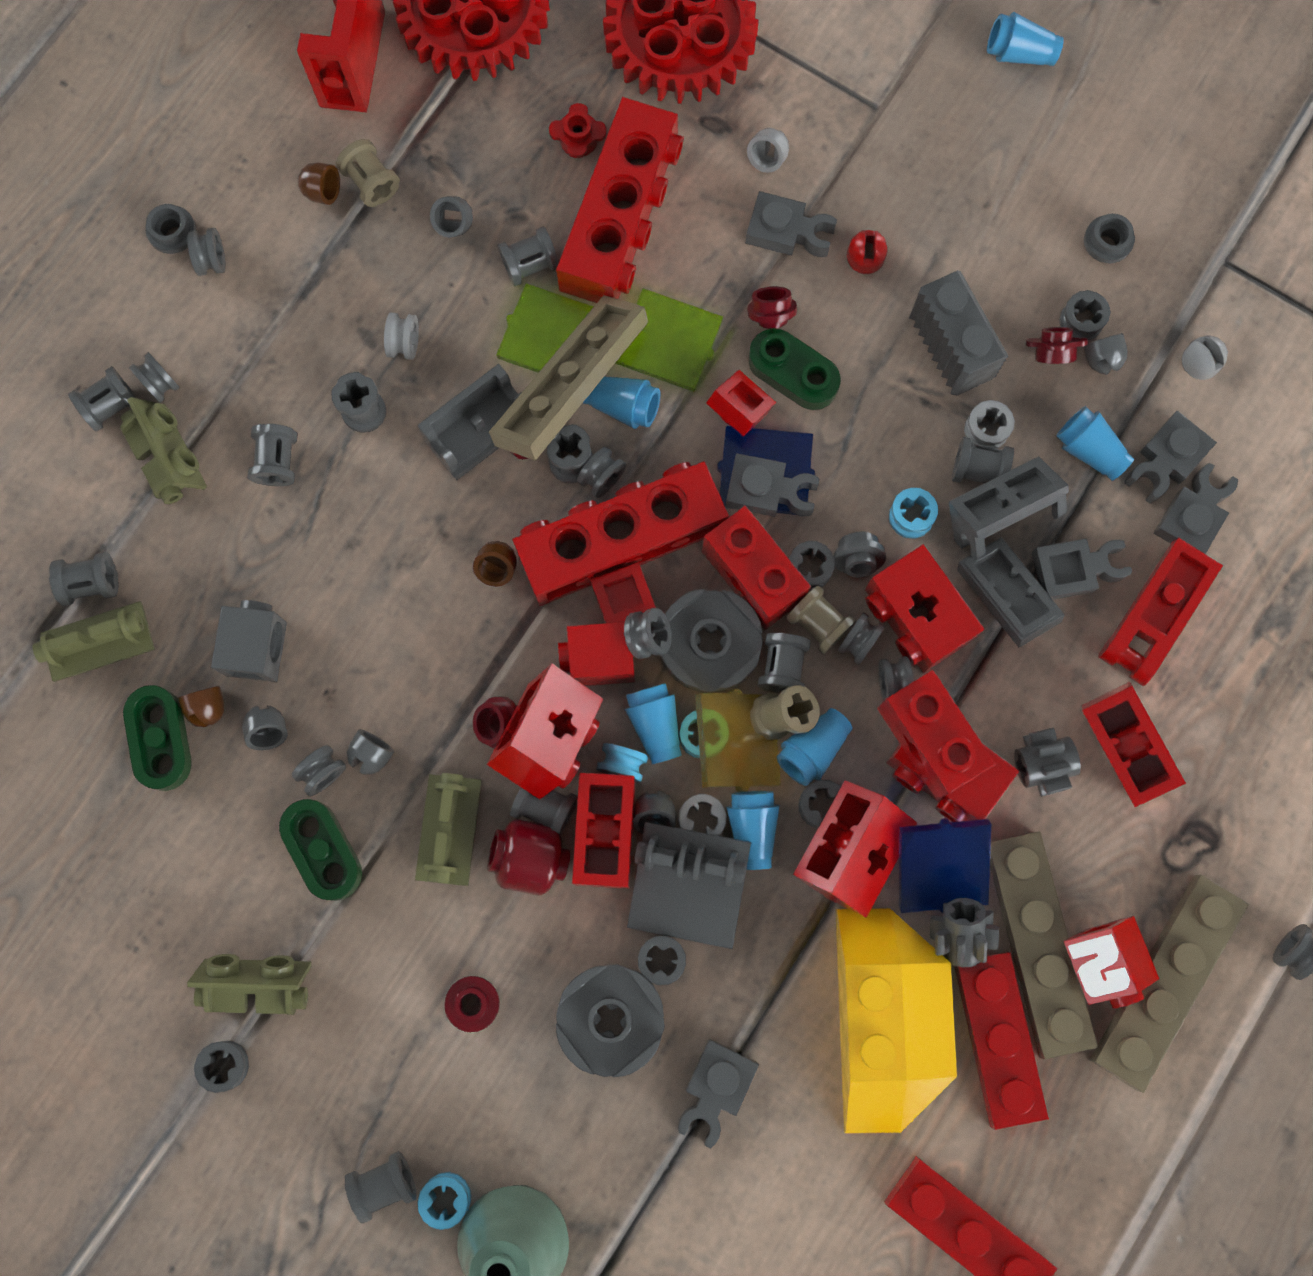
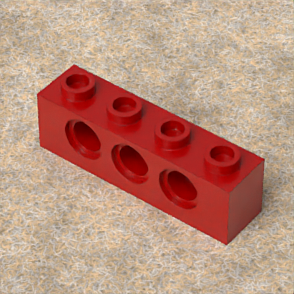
(635, 133)
(651, 537)

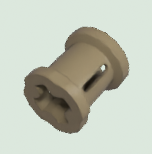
(367, 172)
(821, 619)
(791, 711)

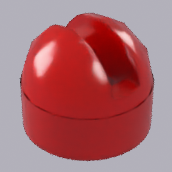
(856, 252)

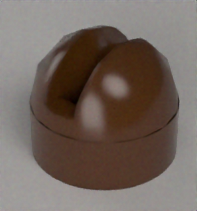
(320, 183)
(495, 564)
(203, 706)

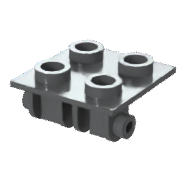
(688, 884)

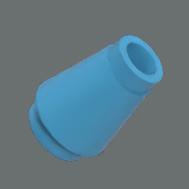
(1023, 41)
(626, 400)
(1095, 443)
(655, 722)
(810, 753)
(755, 820)

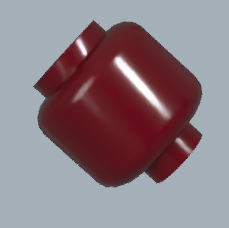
(527, 857)

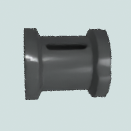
(514, 256)
(344, 396)
(102, 399)
(568, 440)
(272, 455)
(981, 462)
(83, 579)
(783, 661)
(551, 810)
(380, 1187)

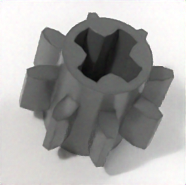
(1047, 762)
(964, 932)

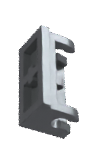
(462, 426)
(1005, 503)

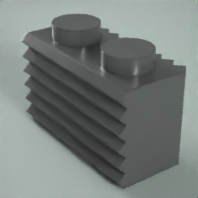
(957, 333)

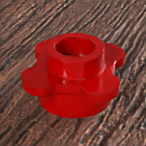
(578, 144)

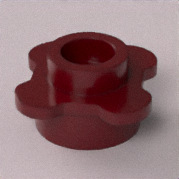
(1056, 345)

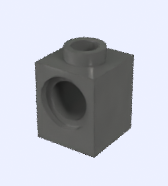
(249, 642)

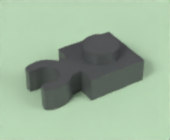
(781, 223)
(1172, 454)
(762, 486)
(1195, 513)
(1072, 570)
(719, 1083)

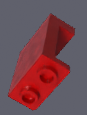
(345, 62)

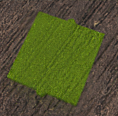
(539, 327)
(673, 342)

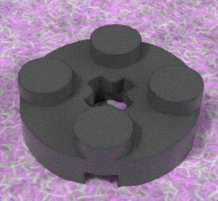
(741, 640)
(606, 1052)

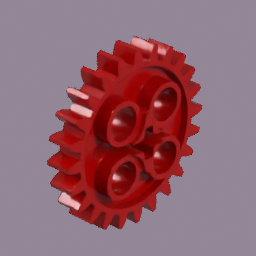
(680, 30)
(453, 39)

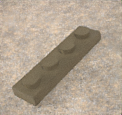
(568, 377)
(1036, 941)
(1183, 960)

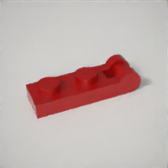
(1161, 610)

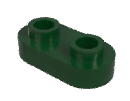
(790, 370)
(153, 741)
(318, 853)

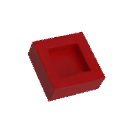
(740, 402)
(622, 593)

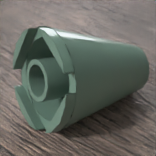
(513, 1235)

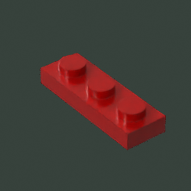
(1001, 1042)
(962, 1226)

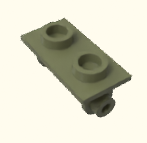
(153, 430)
(95, 642)
(448, 829)
(226, 981)

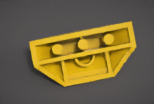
(892, 1021)

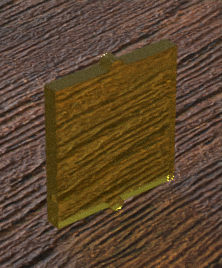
(729, 745)

